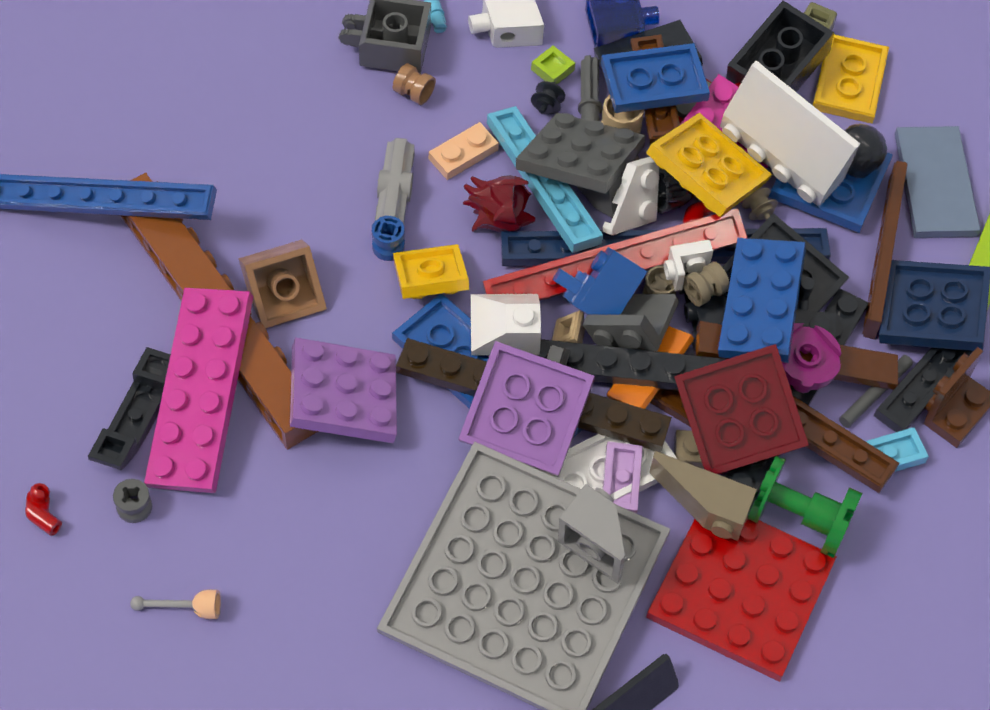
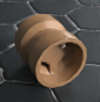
(413, 83)

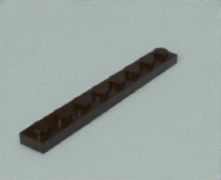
(599, 415)

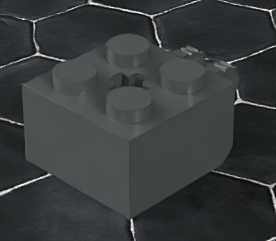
(389, 33)

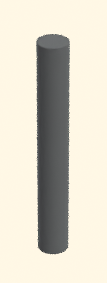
(871, 396)

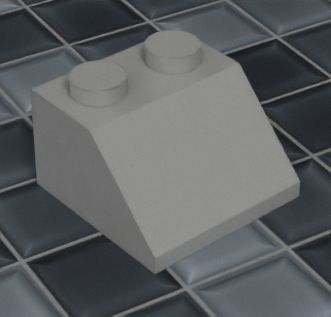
(593, 531)

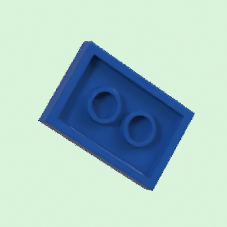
(654, 78)

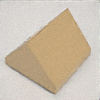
(570, 328)

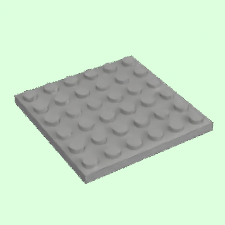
(508, 598)

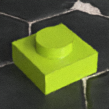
(553, 65)

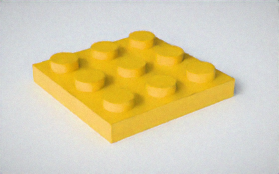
(708, 164)

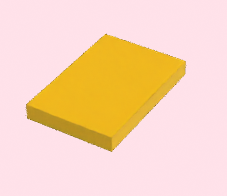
(851, 79)

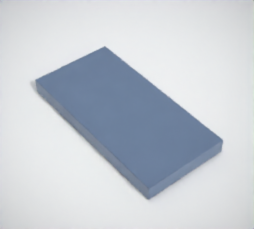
(937, 182)

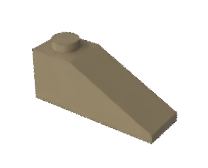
(709, 497)

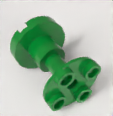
(818, 512)

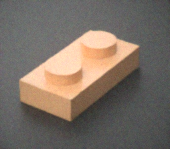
(463, 151)

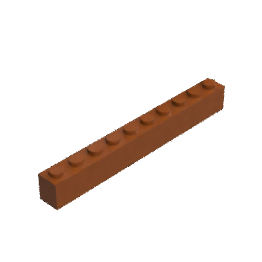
(186, 265)

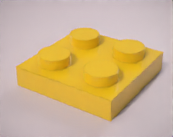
(430, 271)

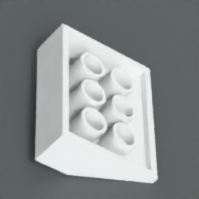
(788, 135)

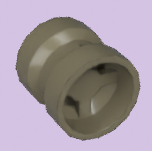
(708, 282)
(657, 283)

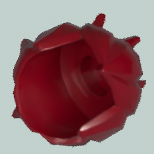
(499, 203)

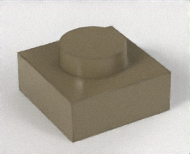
(686, 448)

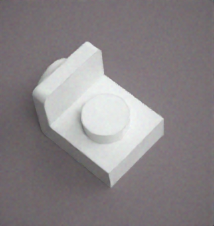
(686, 258)

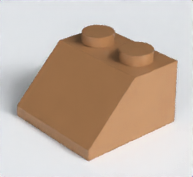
(283, 283)

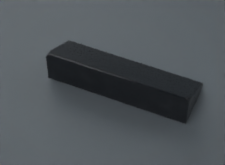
(644, 689)

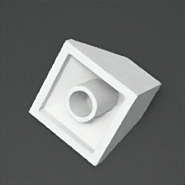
(505, 319)

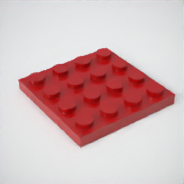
(743, 594)

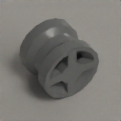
(132, 509)

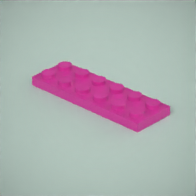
(199, 390)

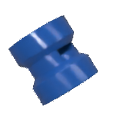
(387, 237)

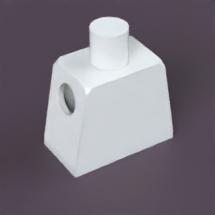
(509, 23)

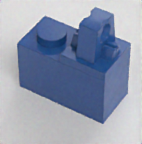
(608, 286)

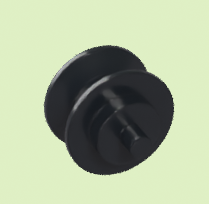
(548, 97)

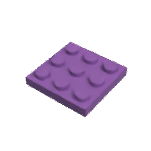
(343, 390)
(527, 408)

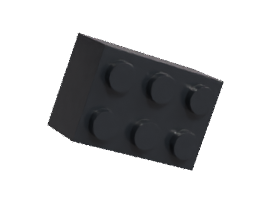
(786, 45)

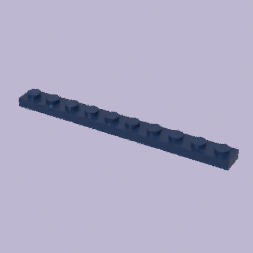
(540, 247)

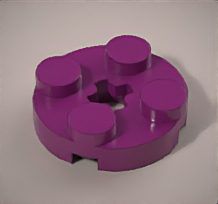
(824, 364)

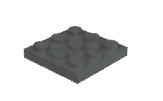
(580, 152)

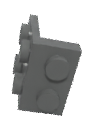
(639, 324)

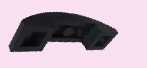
(135, 415)

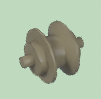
(759, 204)

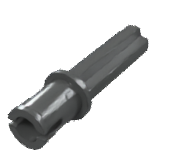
(590, 106)

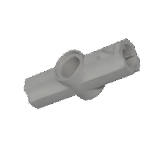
(395, 179)

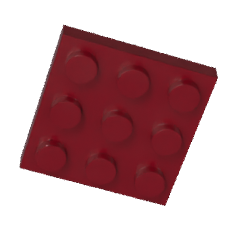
(741, 410)

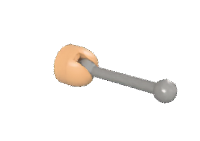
(205, 603)

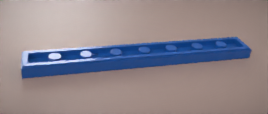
(107, 196)

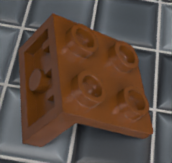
(958, 402)

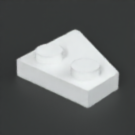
(635, 197)

